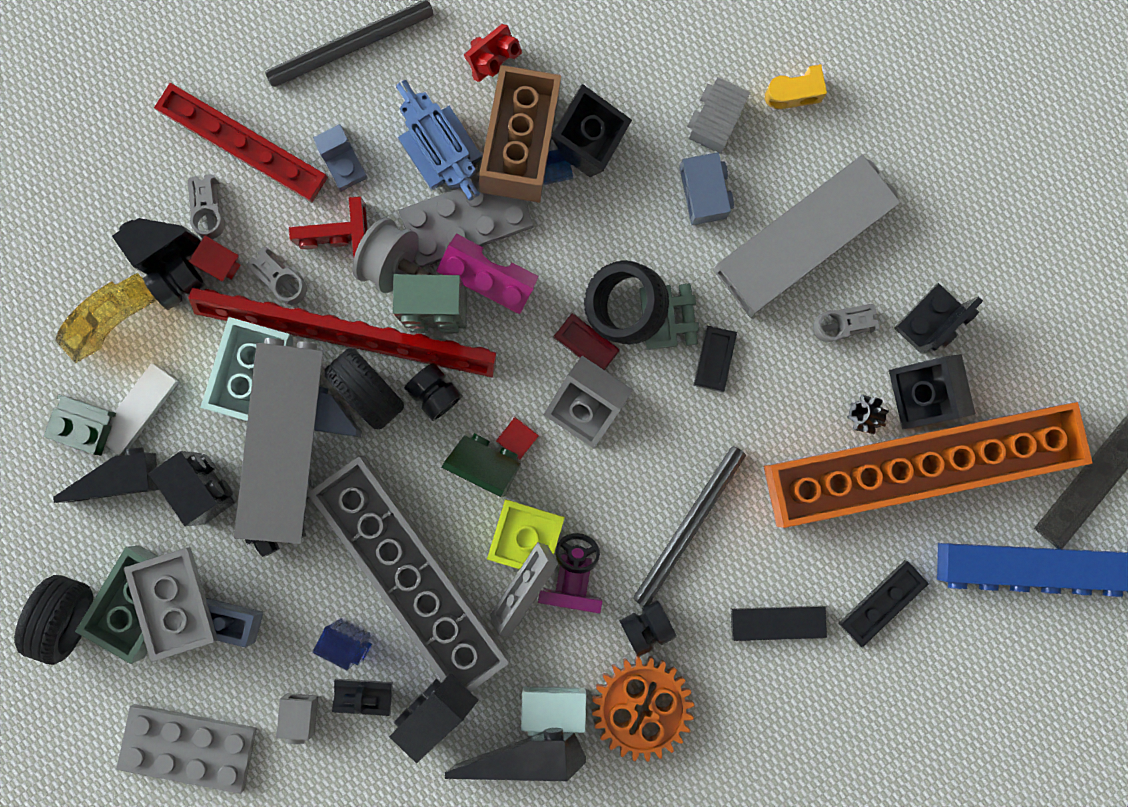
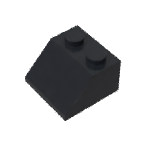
(589, 132)
(153, 243)
(932, 391)

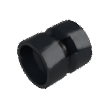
(173, 281)
(433, 391)
(658, 623)

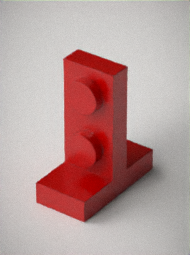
(334, 233)

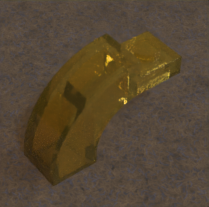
(99, 314)

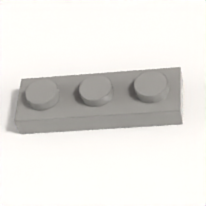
(523, 589)

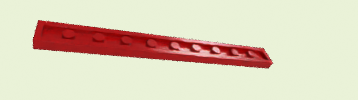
(345, 333)

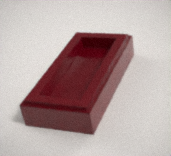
(585, 342)

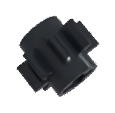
(867, 414)

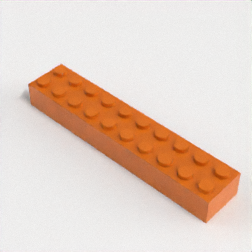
(927, 465)

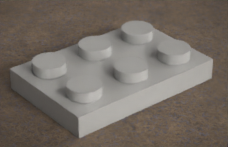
(170, 604)

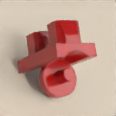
(491, 52)

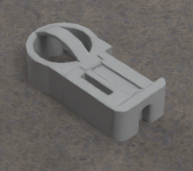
(205, 201)
(275, 275)
(850, 322)

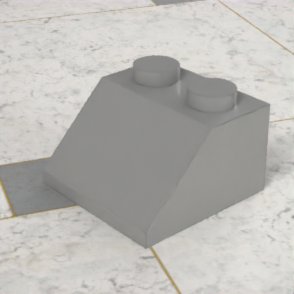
(588, 401)

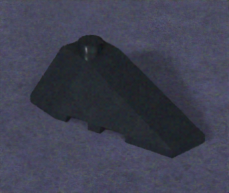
(537, 758)

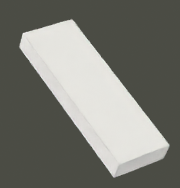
(139, 407)

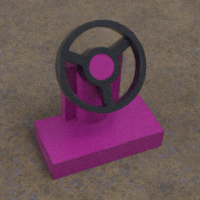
(573, 576)

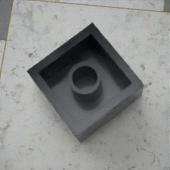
(192, 487)

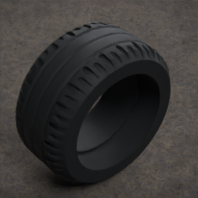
(599, 292)
(364, 389)
(51, 618)

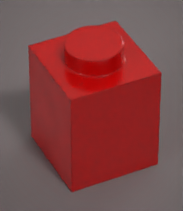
(215, 259)

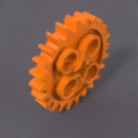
(668, 718)

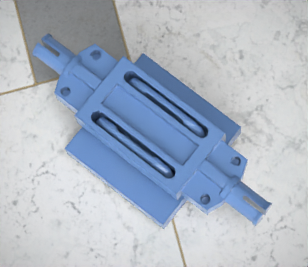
(437, 143)

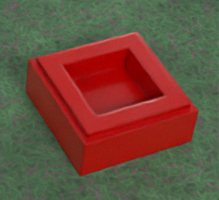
(517, 438)

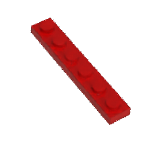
(241, 142)

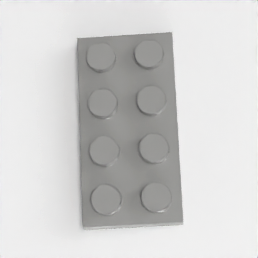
(478, 220)
(186, 748)

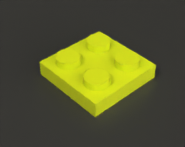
(519, 532)

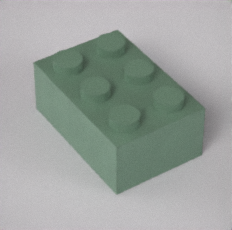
(430, 302)
(112, 615)

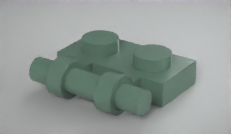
(667, 335)

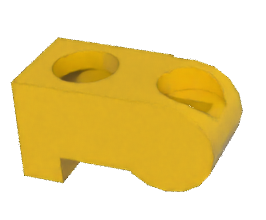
(797, 91)

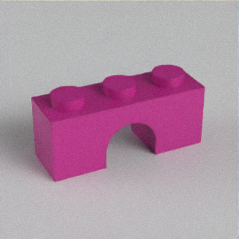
(505, 285)

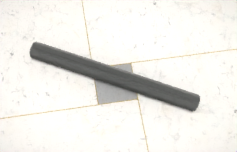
(349, 43)
(689, 526)

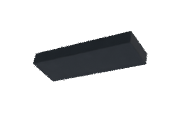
(883, 603)
(778, 623)

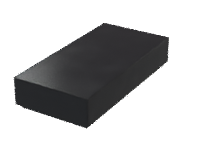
(715, 359)

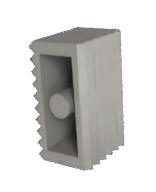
(719, 114)

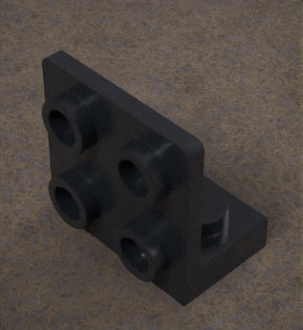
(935, 319)

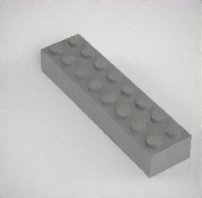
(408, 575)

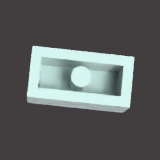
(553, 709)

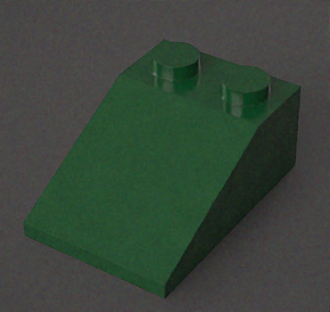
(483, 465)

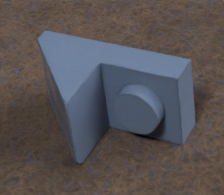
(340, 157)

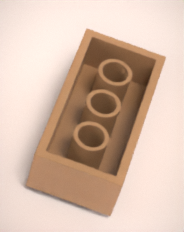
(519, 134)

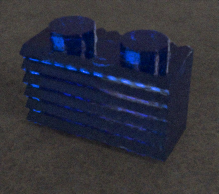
(343, 644)

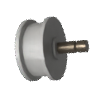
(384, 253)

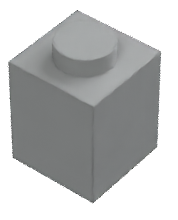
(297, 718)

